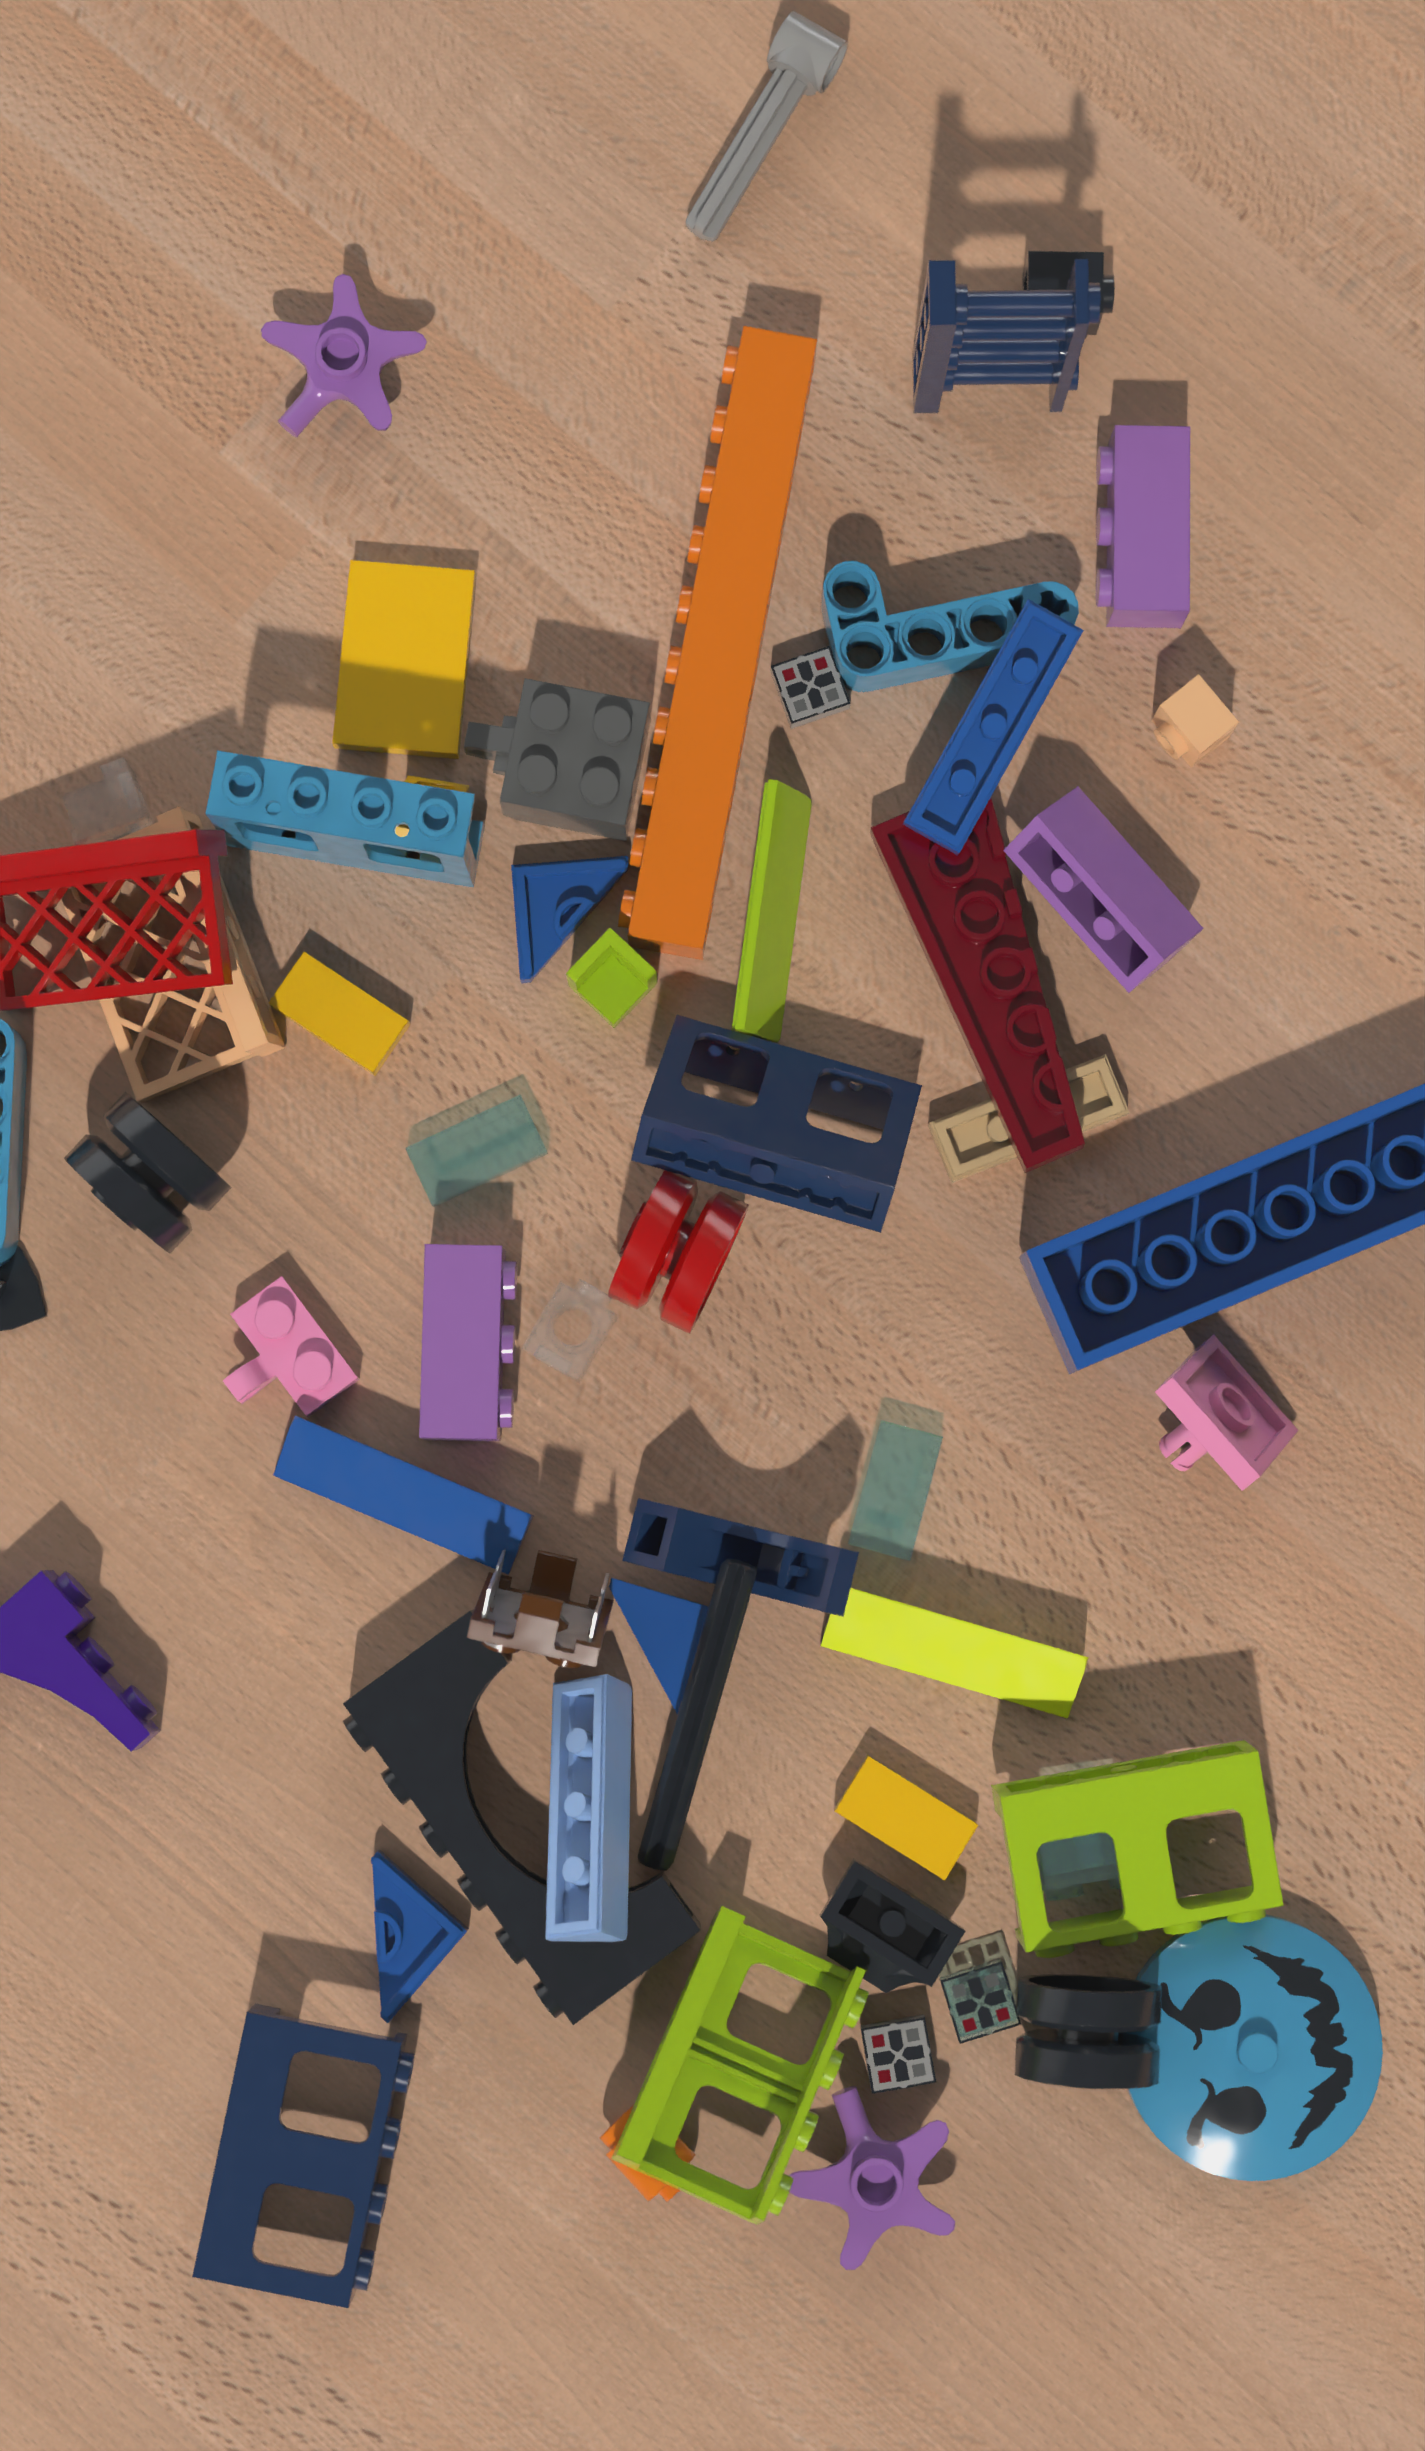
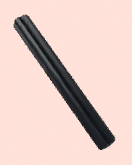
(697, 1714)

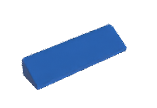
(401, 1494)

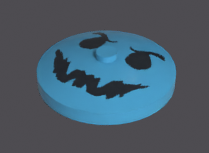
(1259, 2047)

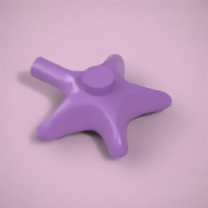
(341, 359)
(876, 2180)

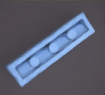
(589, 1810)

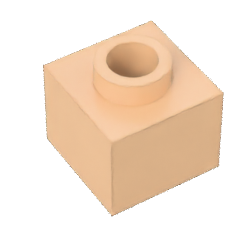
(1193, 722)

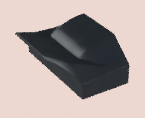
(886, 1930)

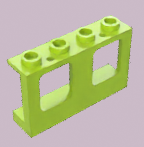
(1134, 1806)
(703, 2053)

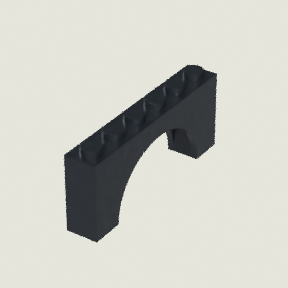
(420, 1728)

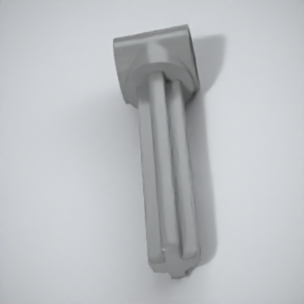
(802, 62)

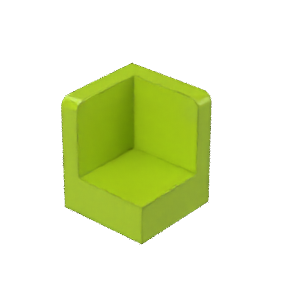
(612, 977)

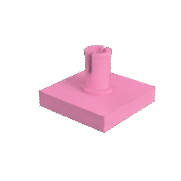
(1222, 1415)

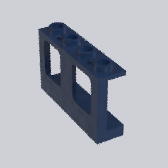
(771, 1145)
(264, 2152)

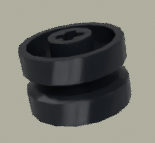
(146, 1174)
(1088, 2031)

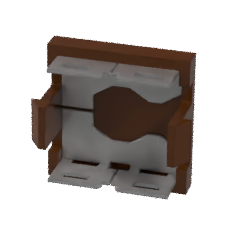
(544, 1616)

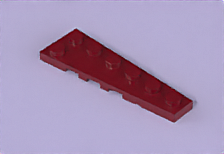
(989, 977)

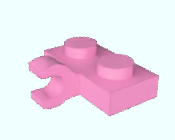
(289, 1349)

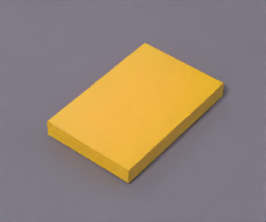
(404, 659)

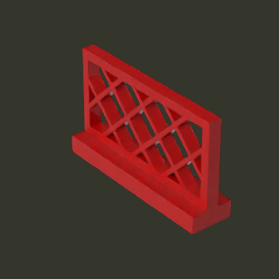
(114, 864)

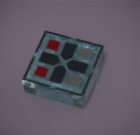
(980, 2001)

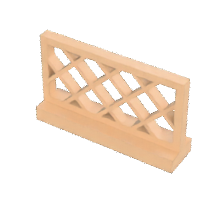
(242, 1003)

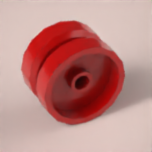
(673, 1248)

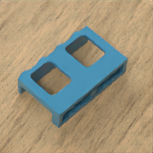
(345, 818)

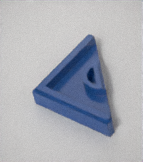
(554, 902)
(666, 1631)
(410, 1933)

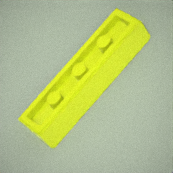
(956, 1652)

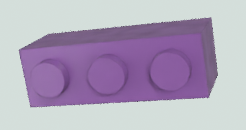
(1145, 526)
(1103, 889)
(466, 1342)

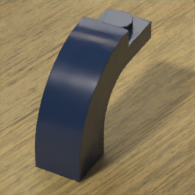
(698, 1544)

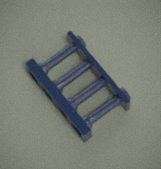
(1000, 335)

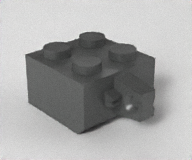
(567, 758)

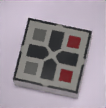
(810, 687)
(898, 2054)

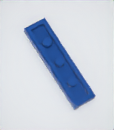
(993, 727)

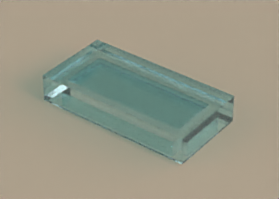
(476, 1151)
(895, 1490)

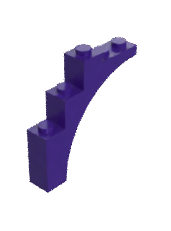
(43, 1649)

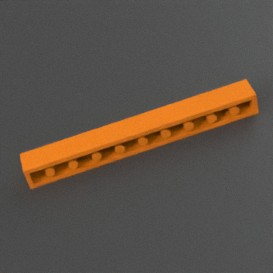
(721, 643)

